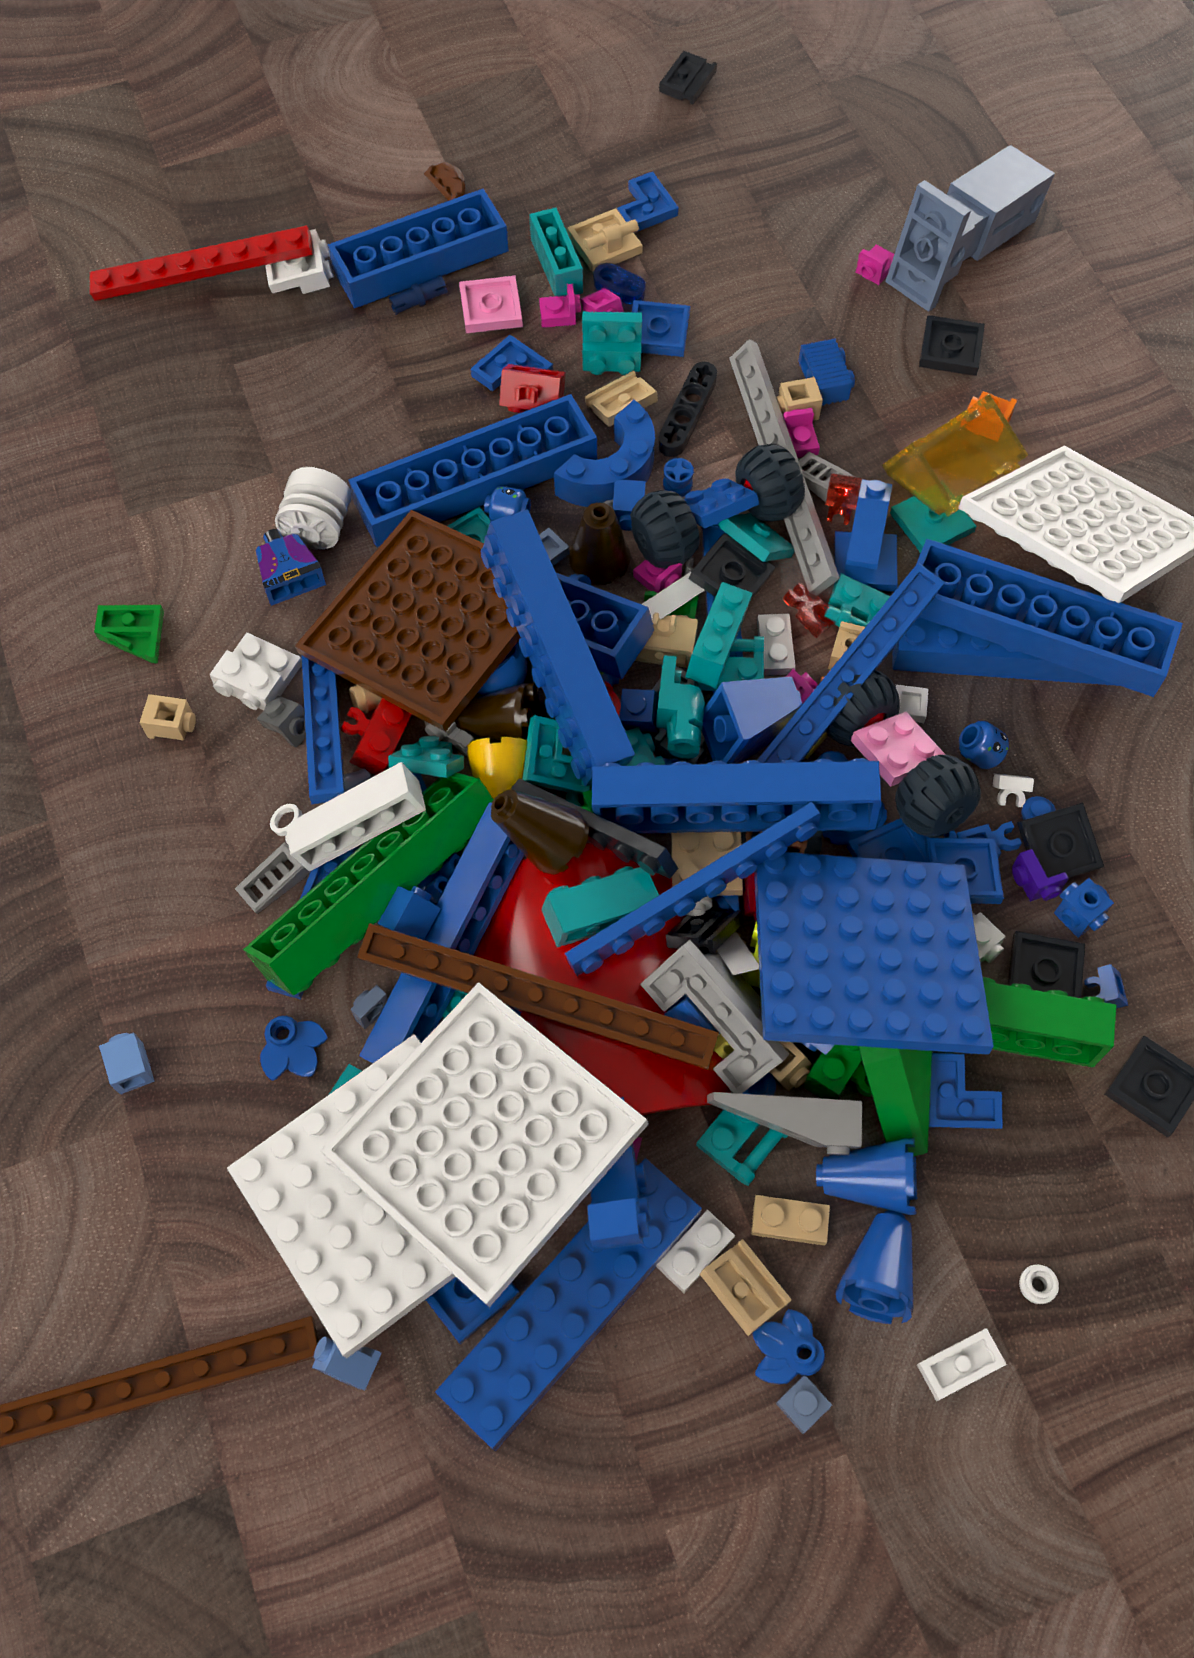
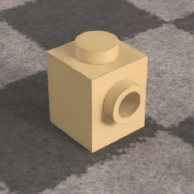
(793, 1068)

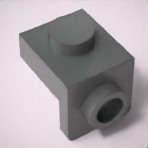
(286, 719)

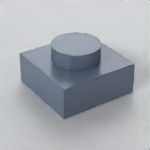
(554, 546)
(369, 1006)
(803, 1404)

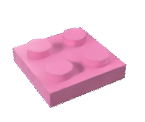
(490, 304)

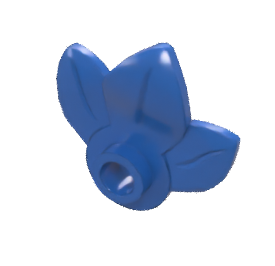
(293, 1052)
(781, 1346)

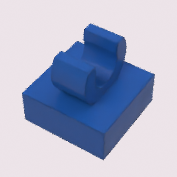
(1111, 986)

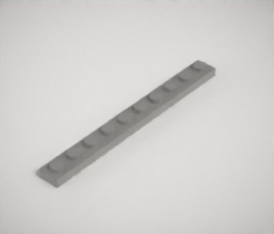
(770, 428)

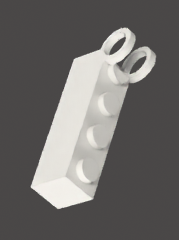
(351, 817)

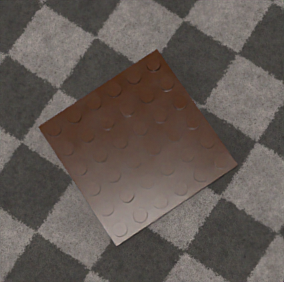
(417, 623)

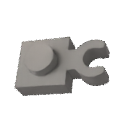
(454, 735)

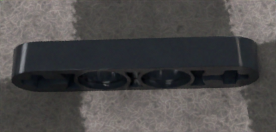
(683, 407)

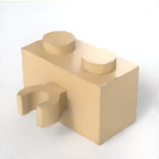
(671, 637)

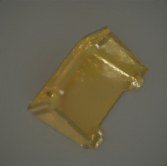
(958, 457)

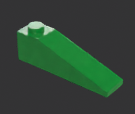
(900, 1092)

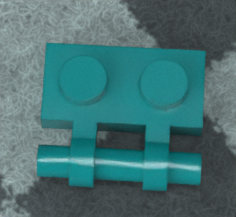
(854, 599)

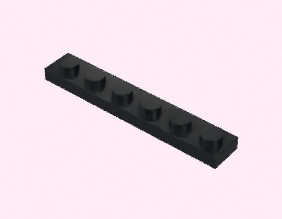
(606, 834)

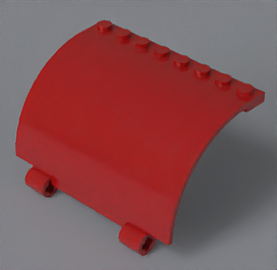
(523, 941)

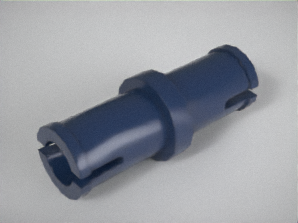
(418, 294)

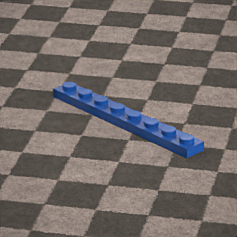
(859, 659)
(684, 896)

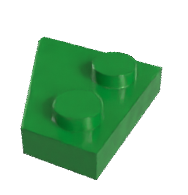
(131, 628)

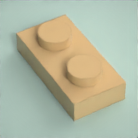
(790, 1220)

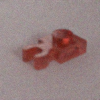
(842, 496)
(810, 610)

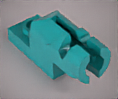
(680, 711)

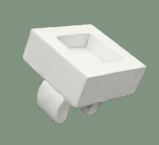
(1012, 784)

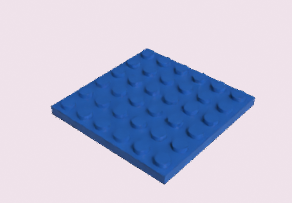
(869, 954)

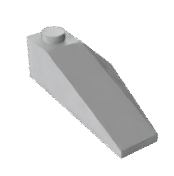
(810, 1120)

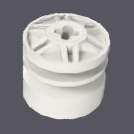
(314, 507)

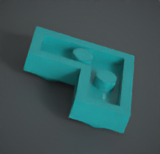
(428, 757)
(544, 759)

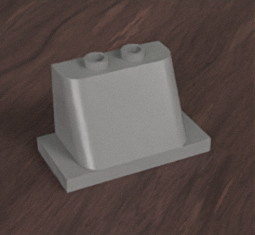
(729, 1006)

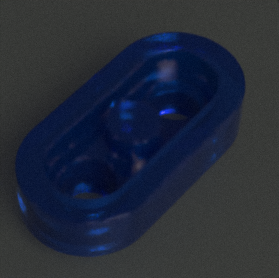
(620, 282)

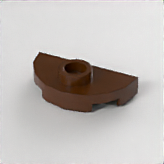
(447, 179)

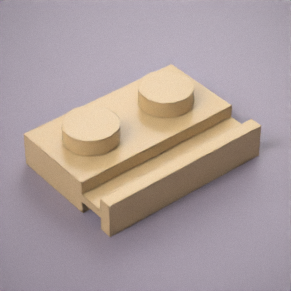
(618, 394)
(745, 1287)

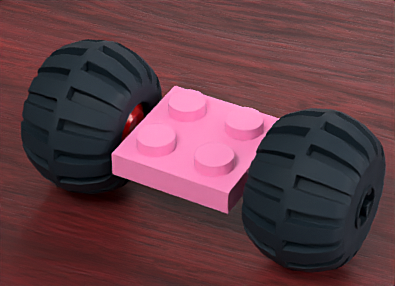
(934, 788)

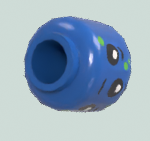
(506, 502)
(983, 744)

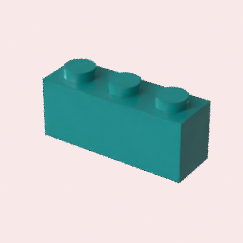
(556, 252)
(718, 635)
(596, 904)

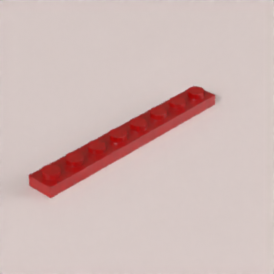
(200, 263)

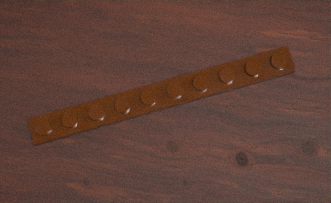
(540, 996)
(157, 1381)

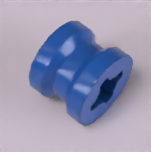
(677, 469)

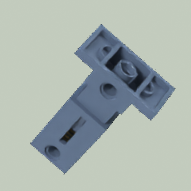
(970, 220)

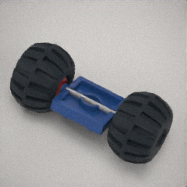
(765, 485)

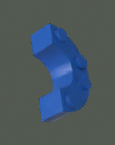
(592, 481)
(616, 1209)

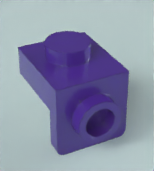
(1031, 876)

